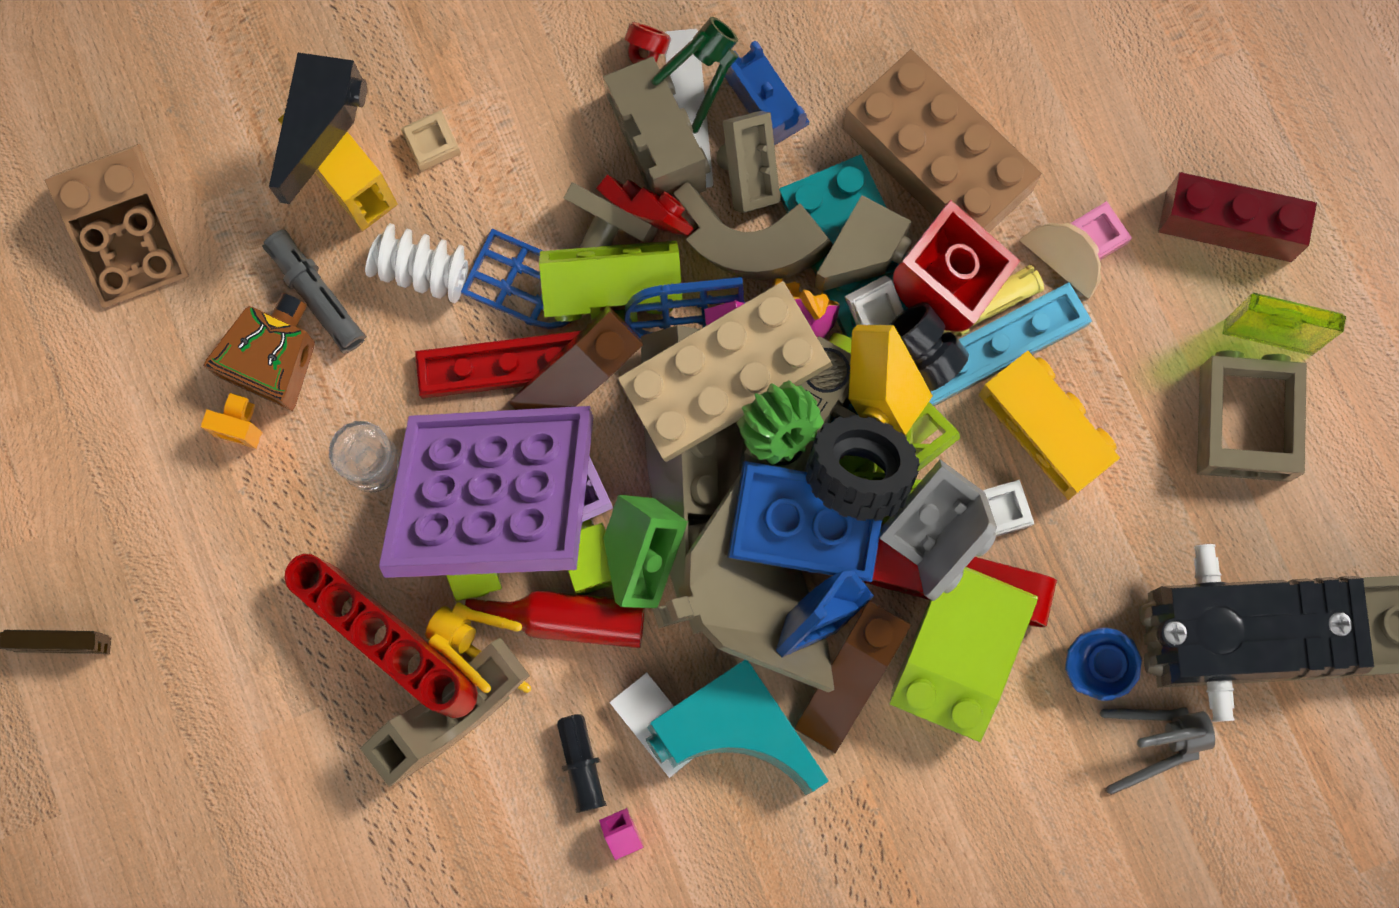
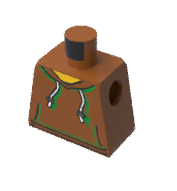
(266, 352)

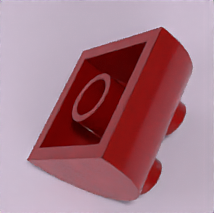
(954, 269)

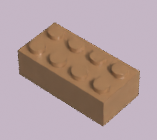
(939, 144)

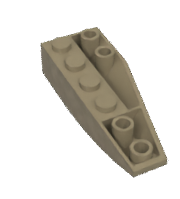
(697, 478)

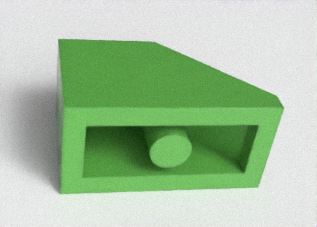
(641, 549)

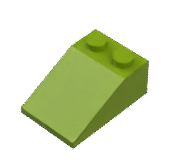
(964, 654)

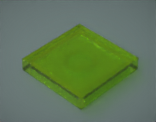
(1284, 324)

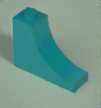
(734, 717)

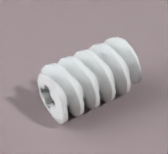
(417, 264)

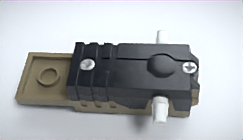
(1268, 630)

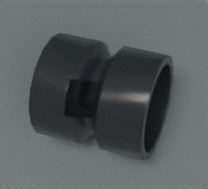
(934, 352)

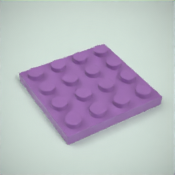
(489, 493)

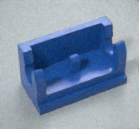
(763, 90)

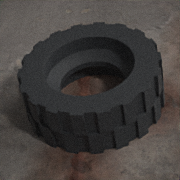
(852, 494)

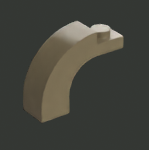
(765, 254)
(423, 734)

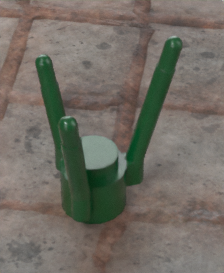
(709, 45)

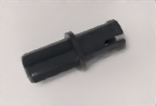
(580, 763)

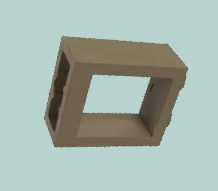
(1249, 464)

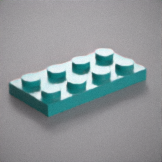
(830, 200)

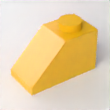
(885, 378)

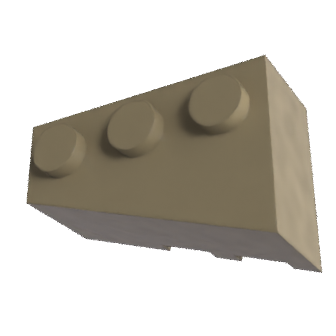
(656, 129)

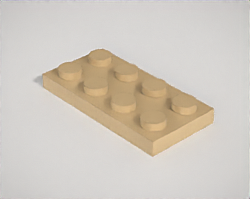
(718, 369)

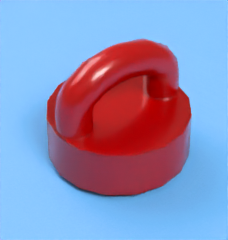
(648, 38)

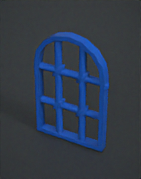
(505, 286)
(665, 304)

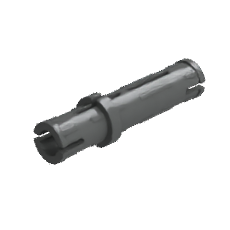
(304, 278)

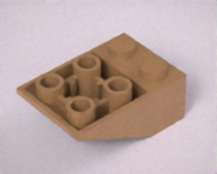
(119, 225)

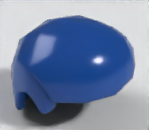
(1103, 664)

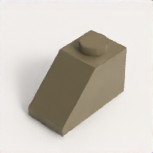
(865, 246)

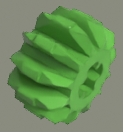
(780, 422)

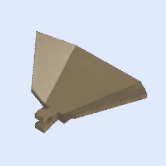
(743, 603)

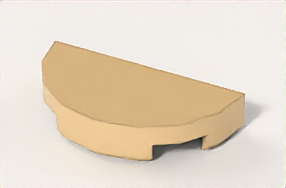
(1067, 252)

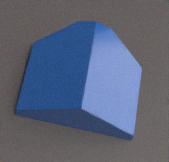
(823, 611)

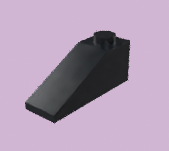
(315, 119)

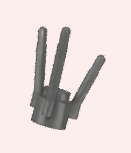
(1184, 734)

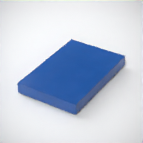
(790, 528)

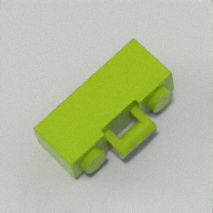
(594, 277)

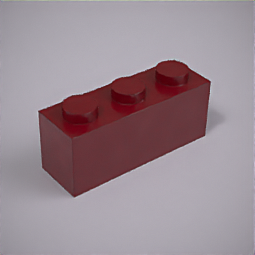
(1237, 217)

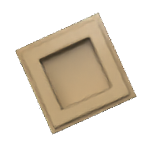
(430, 140)

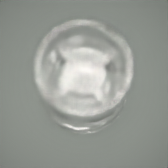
(364, 456)

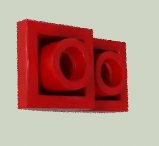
(660, 211)

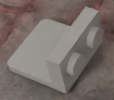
(942, 528)

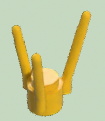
(452, 632)

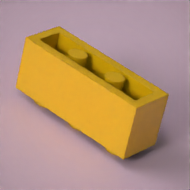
(1049, 424)

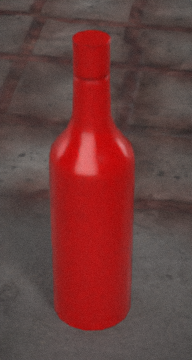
(570, 618)

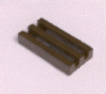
(55, 641)

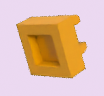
(234, 422)

